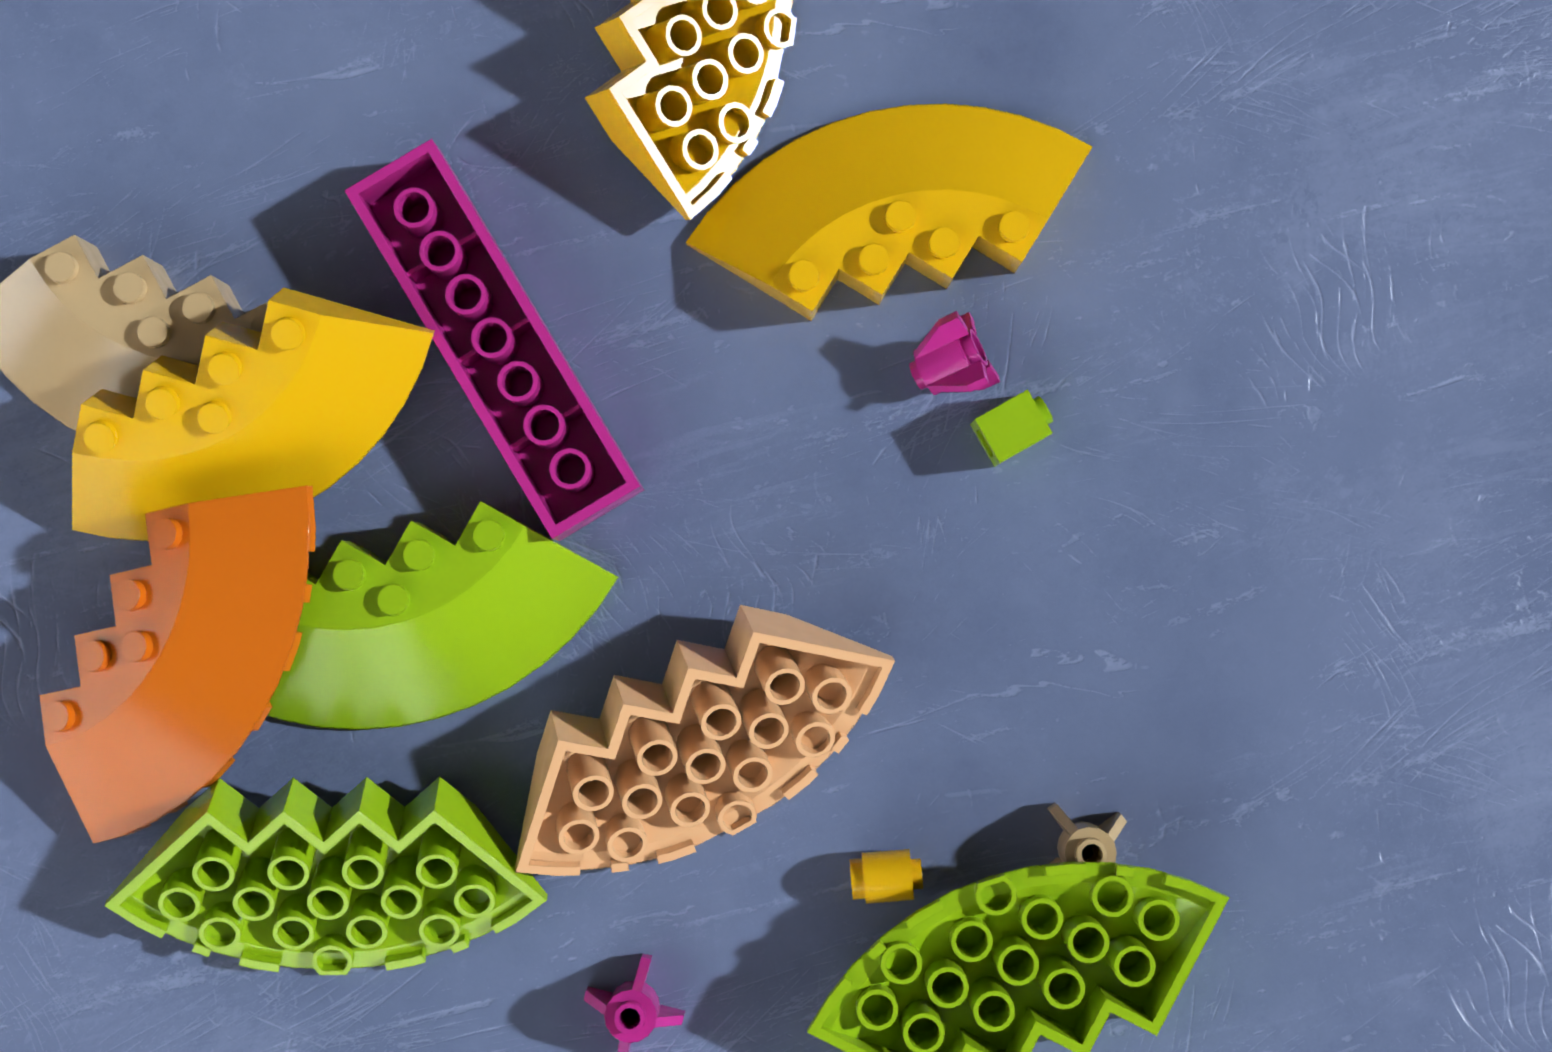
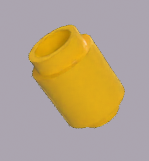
(885, 876)

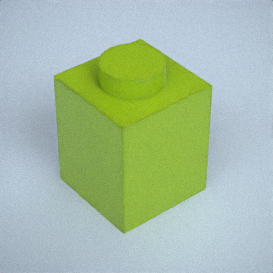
(1013, 427)

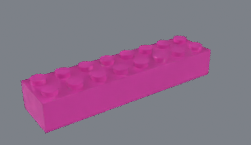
(494, 340)

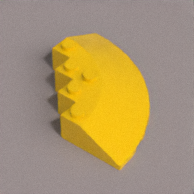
(691, 89)
(890, 193)
(249, 418)

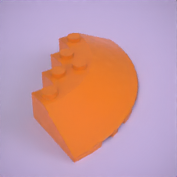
(188, 659)

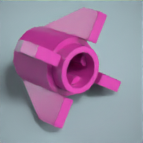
(952, 358)
(633, 995)

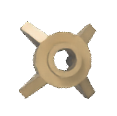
(1080, 834)

